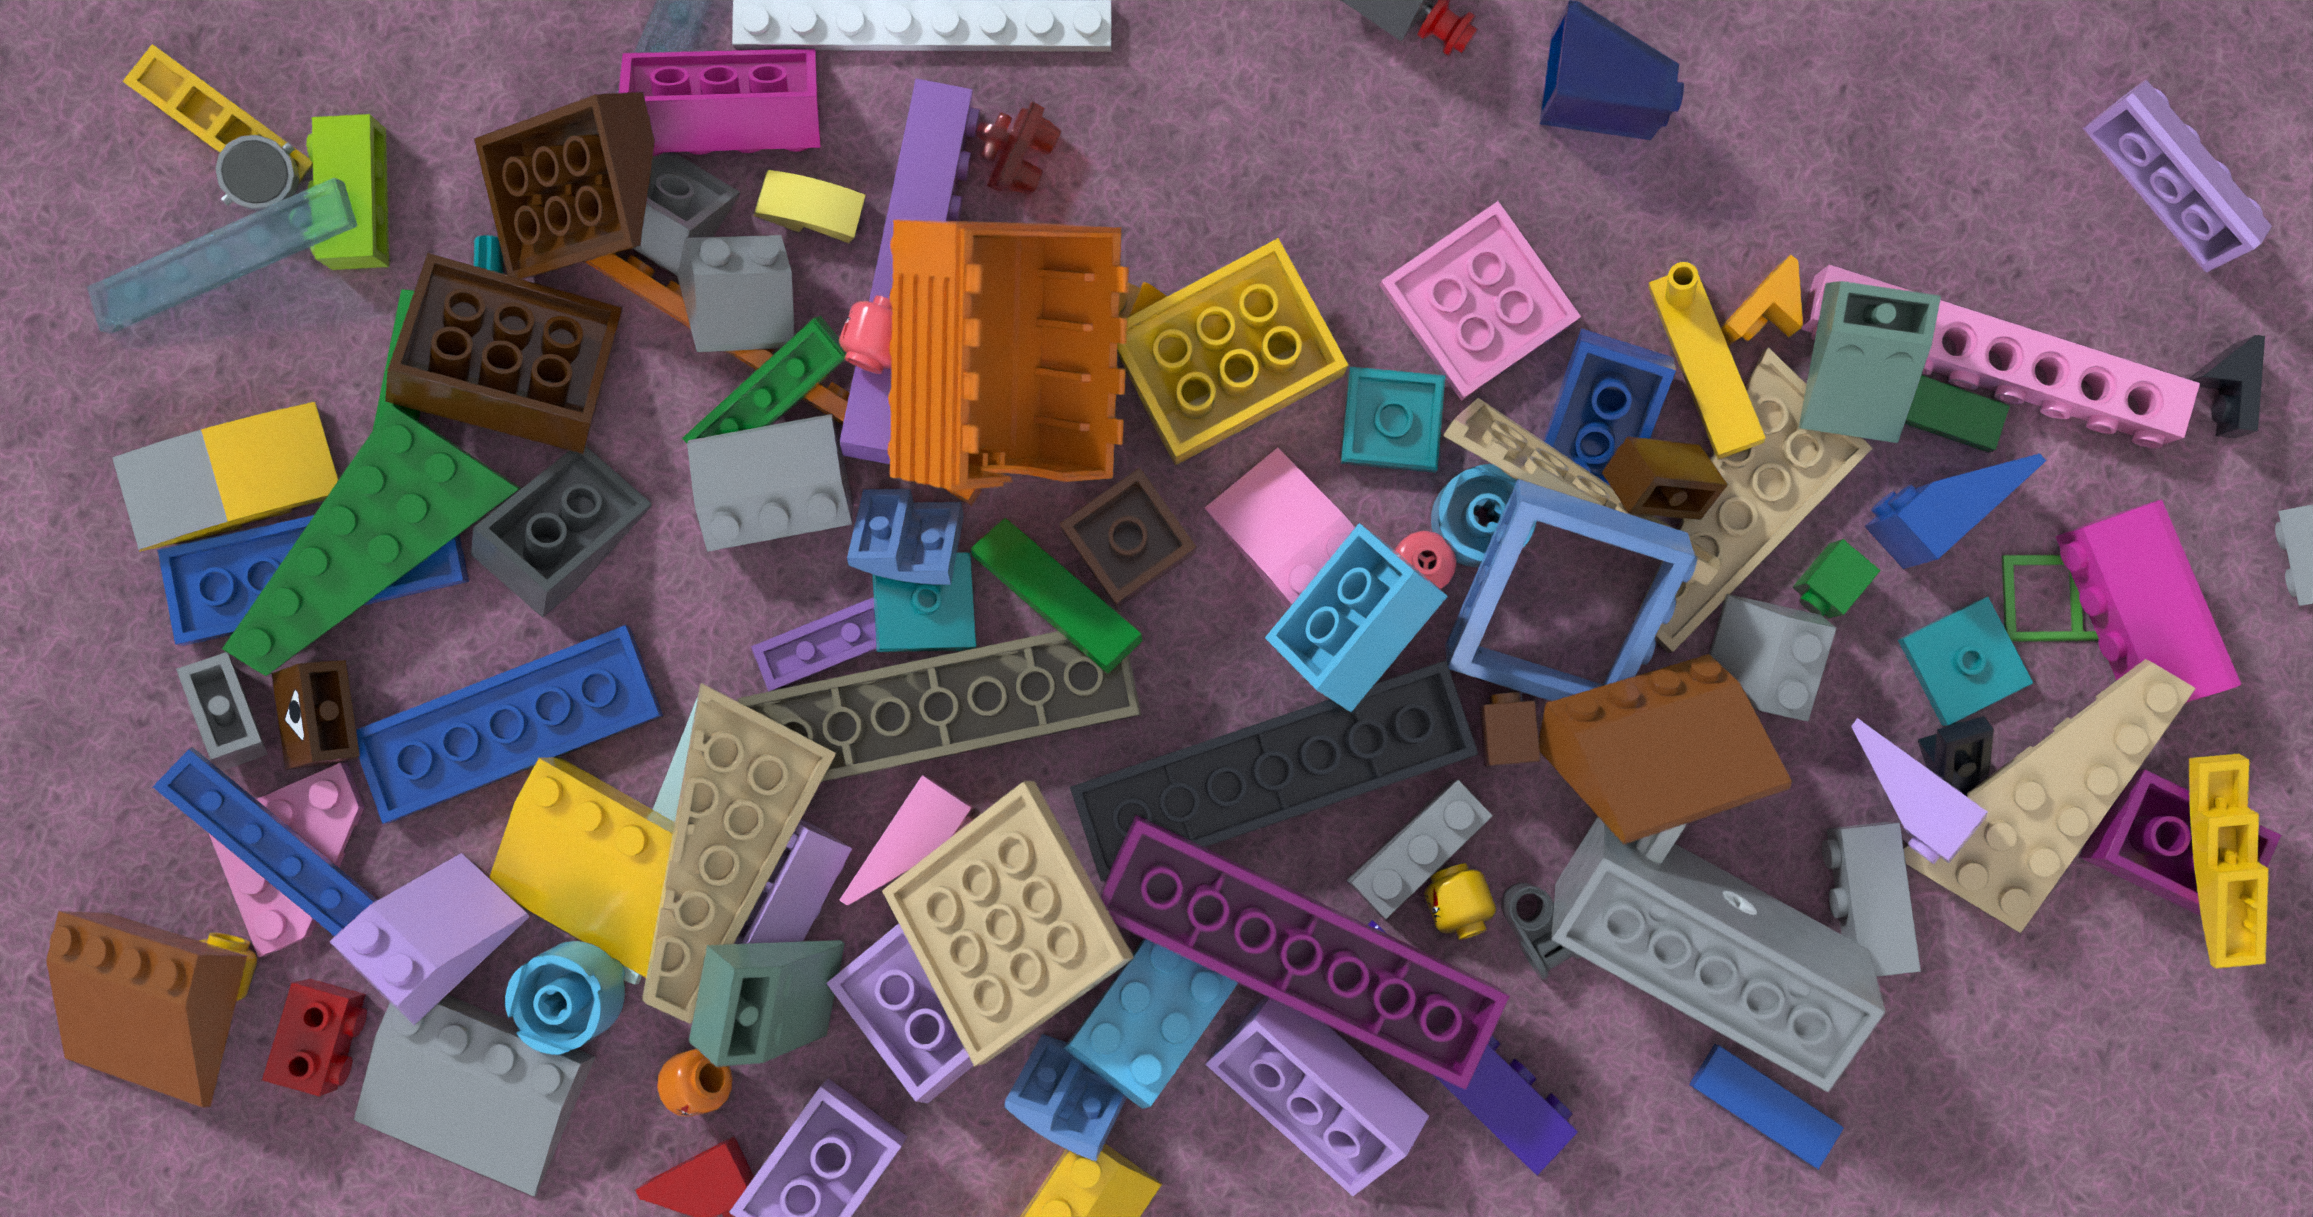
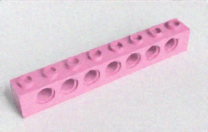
(2162, 398)

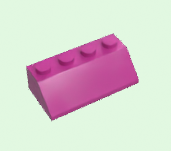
(727, 99)
(2146, 598)

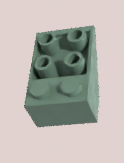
(1867, 359)
(763, 999)

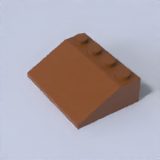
(1662, 748)
(143, 1002)

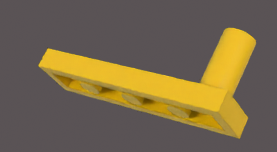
(1706, 361)

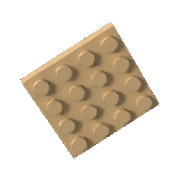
(1006, 923)

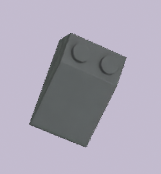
(558, 529)

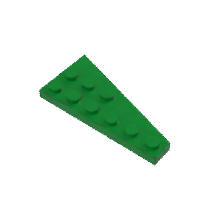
(382, 519)

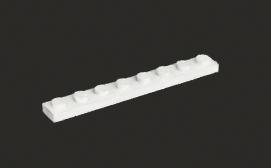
(923, 25)

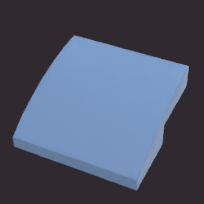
(906, 537)
(1064, 1099)

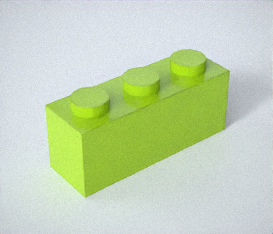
(355, 153)

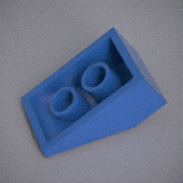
(1605, 397)
(1929, 520)

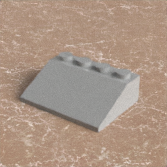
(471, 1091)

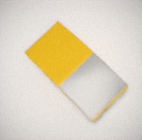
(226, 476)

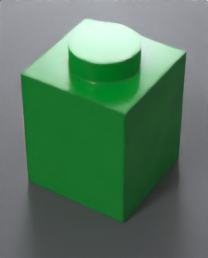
(1835, 580)

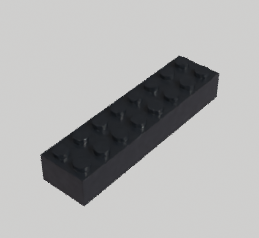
(1281, 766)

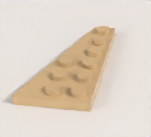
(1530, 459)
(1765, 495)
(2056, 796)
(733, 820)

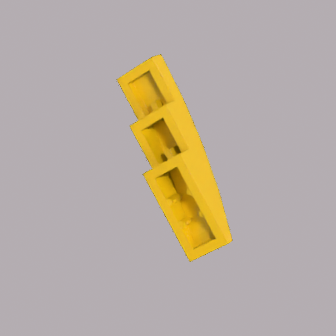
(198, 104)
(2225, 859)

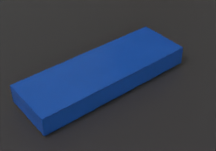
(1766, 1106)

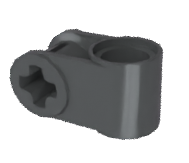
(1536, 931)

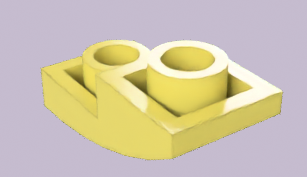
(809, 203)

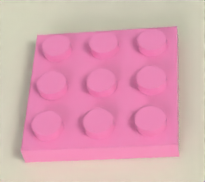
(1479, 300)

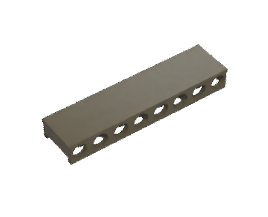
(952, 703)

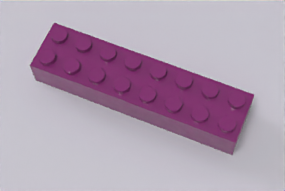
(1301, 952)

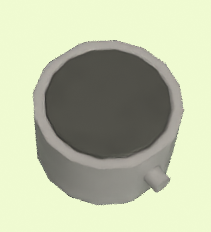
(256, 172)

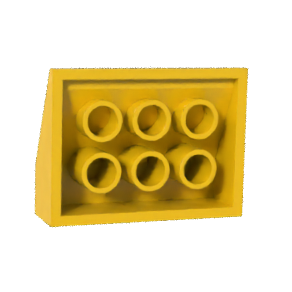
(1228, 351)
(586, 860)

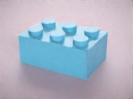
(1355, 618)
(1149, 1021)

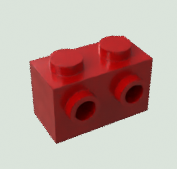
(315, 1037)

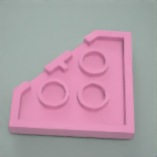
(324, 814)

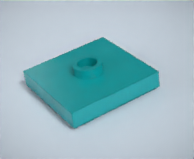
(1393, 419)
(925, 615)
(1965, 661)

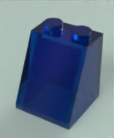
(1606, 78)

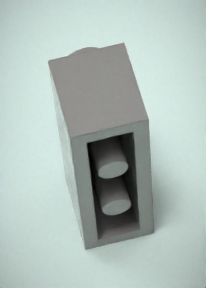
(1419, 848)
(1873, 893)

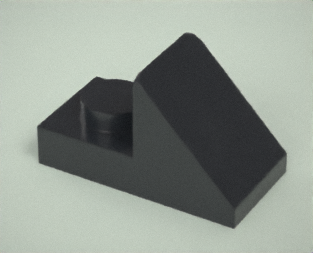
(2239, 382)
(1960, 753)

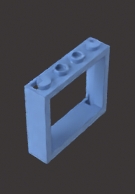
(1532, 503)

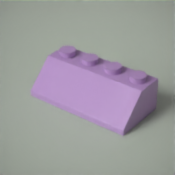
(2178, 177)
(796, 887)
(1319, 1093)

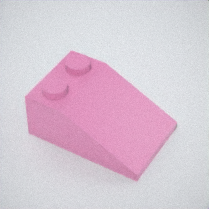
(1281, 524)

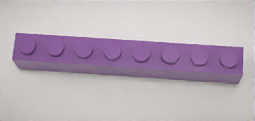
(923, 189)

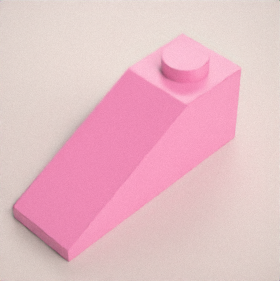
(919, 827)

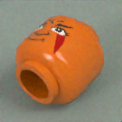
(693, 1084)

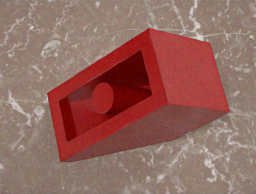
(703, 1184)

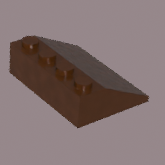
(569, 182)
(502, 353)

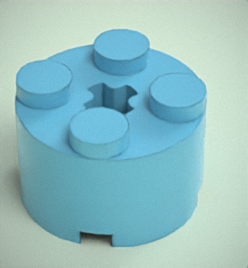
(1454, 508)
(565, 997)

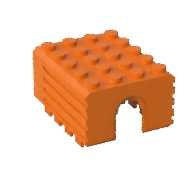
(1004, 352)

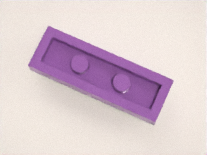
(817, 646)

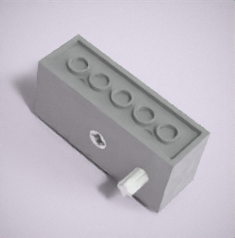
(1718, 951)

